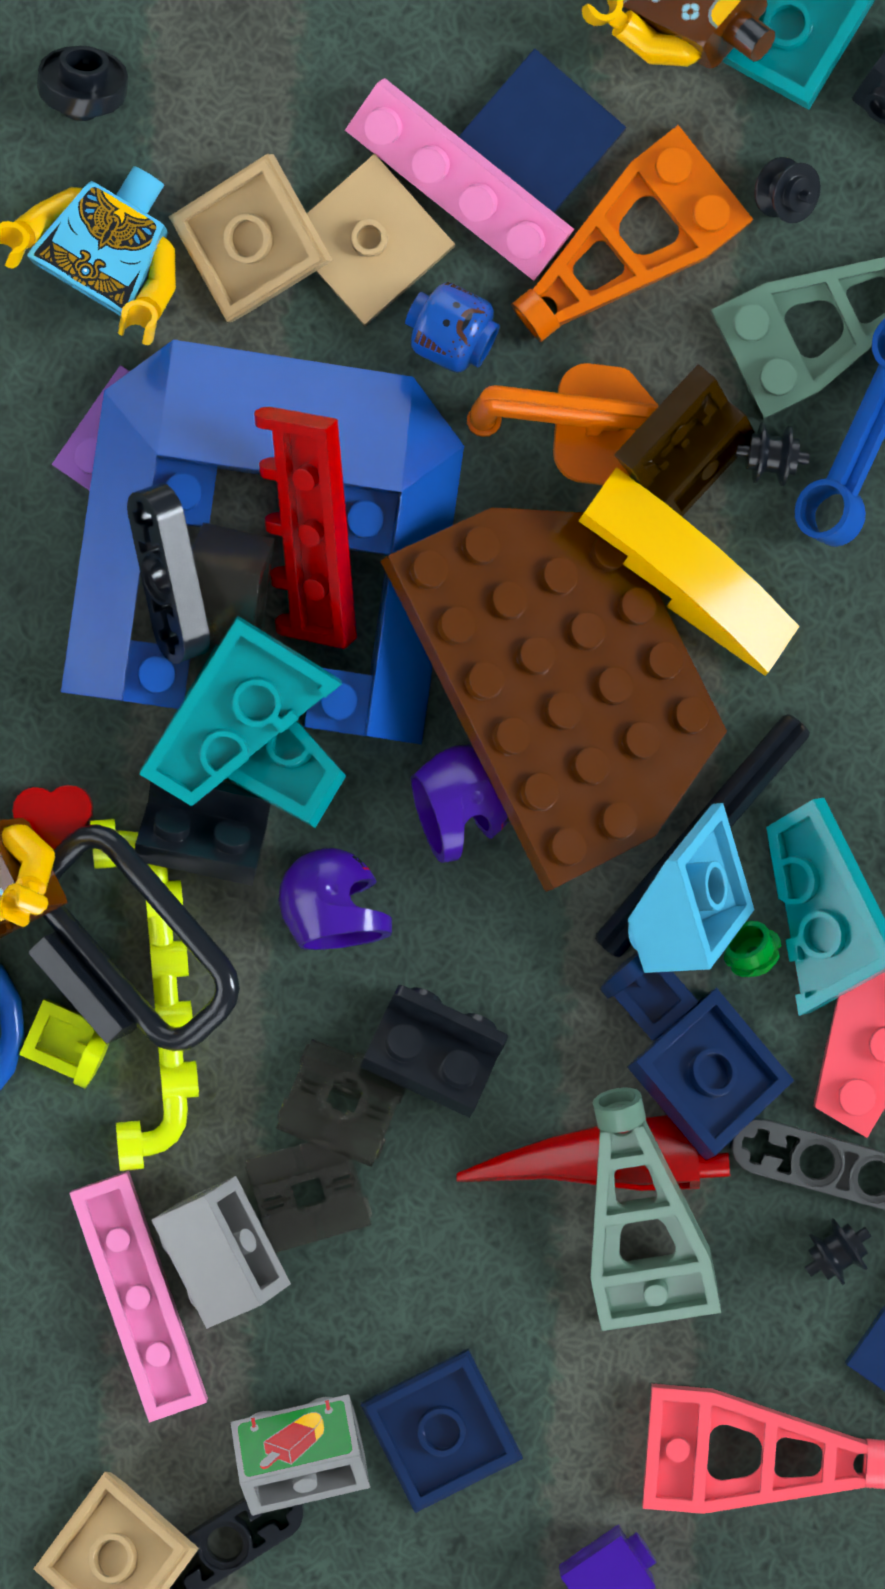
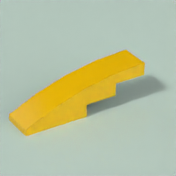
(691, 570)

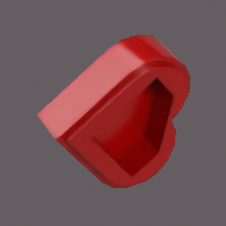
(54, 813)

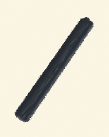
(736, 797)

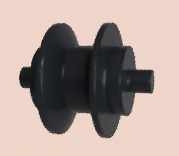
(787, 190)
(772, 454)
(838, 1251)

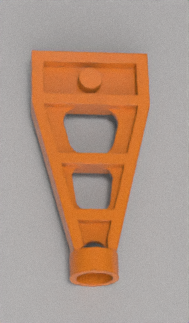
(688, 192)

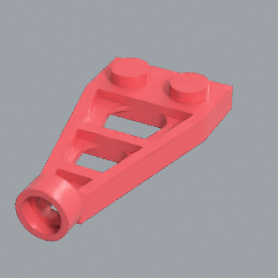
(679, 1448)

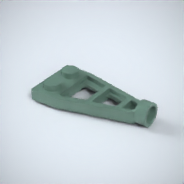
(763, 345)
(651, 1287)

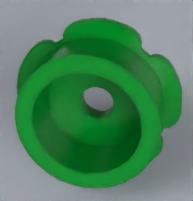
(752, 950)

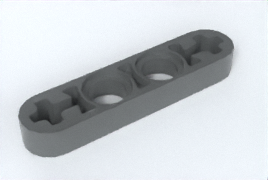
(839, 1182)

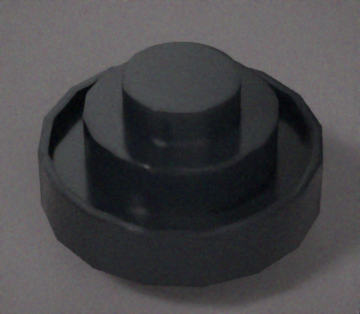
(82, 82)

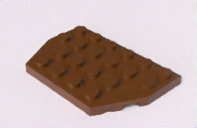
(560, 680)

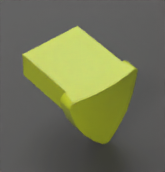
(64, 1043)

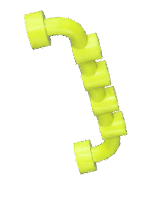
(177, 1077)

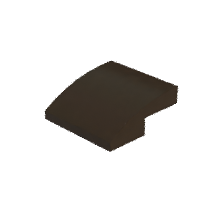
(686, 442)

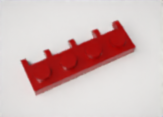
(311, 526)

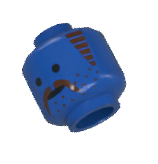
(452, 327)

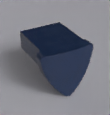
(650, 998)

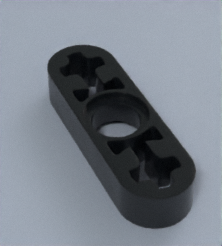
(168, 573)
(271, 1532)

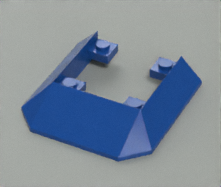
(195, 413)

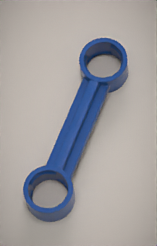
(851, 462)

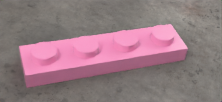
(459, 179)
(138, 1296)

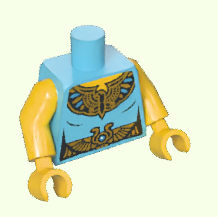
(102, 247)

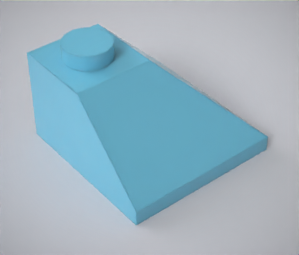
(693, 901)

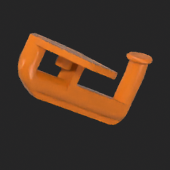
(591, 413)

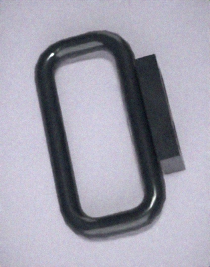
(95, 981)

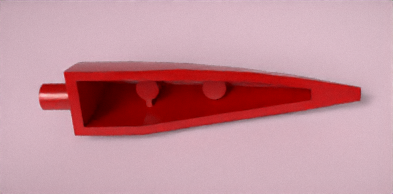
(575, 1159)

